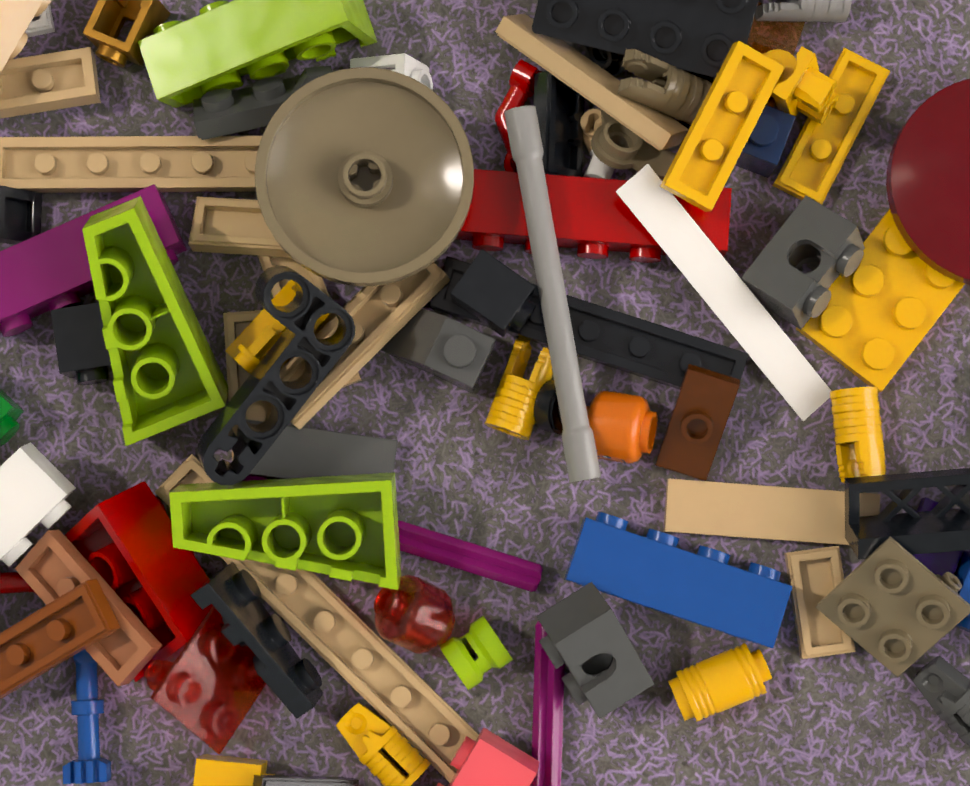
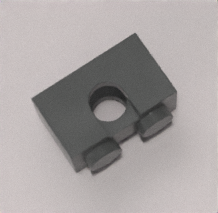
(807, 236)
(595, 650)

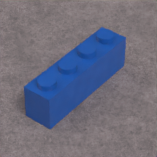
(679, 582)

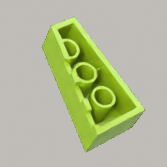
(247, 39)
(149, 327)
(308, 523)

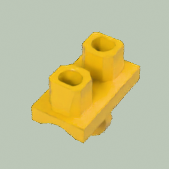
(803, 86)

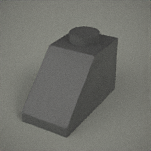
(443, 348)

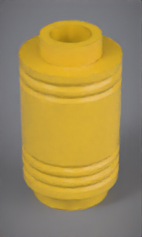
(720, 682)

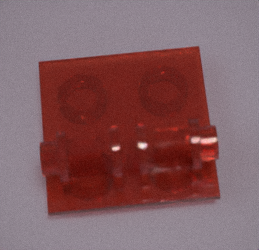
(207, 684)

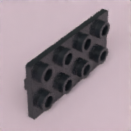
(679, 32)

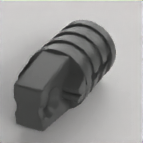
(947, 694)

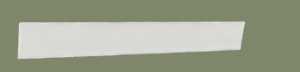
(724, 292)

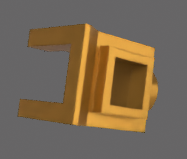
(108, 21)

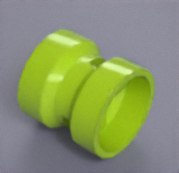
(486, 646)

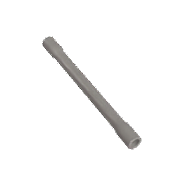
(528, 154)

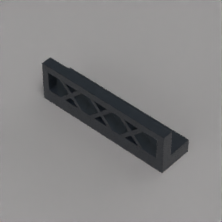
(917, 532)

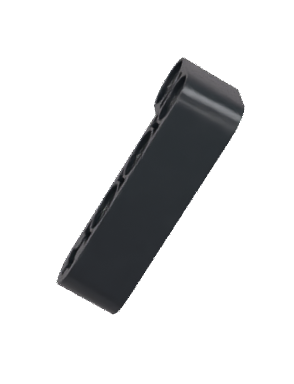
(265, 380)

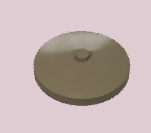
(364, 176)

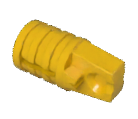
(368, 734)

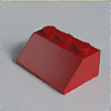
(134, 553)

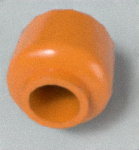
(622, 426)

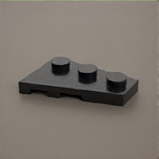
(251, 626)

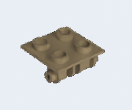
(895, 606)

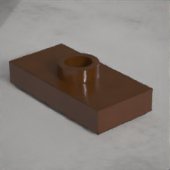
(697, 422)

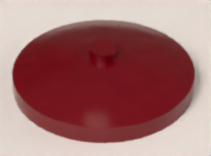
(932, 181)

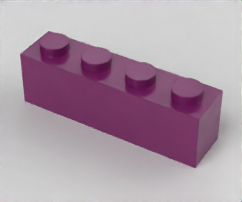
(55, 268)

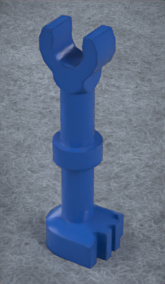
(87, 707)

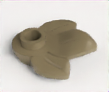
(625, 150)

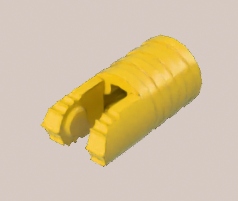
(515, 396)
(858, 432)

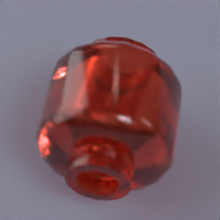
(414, 615)

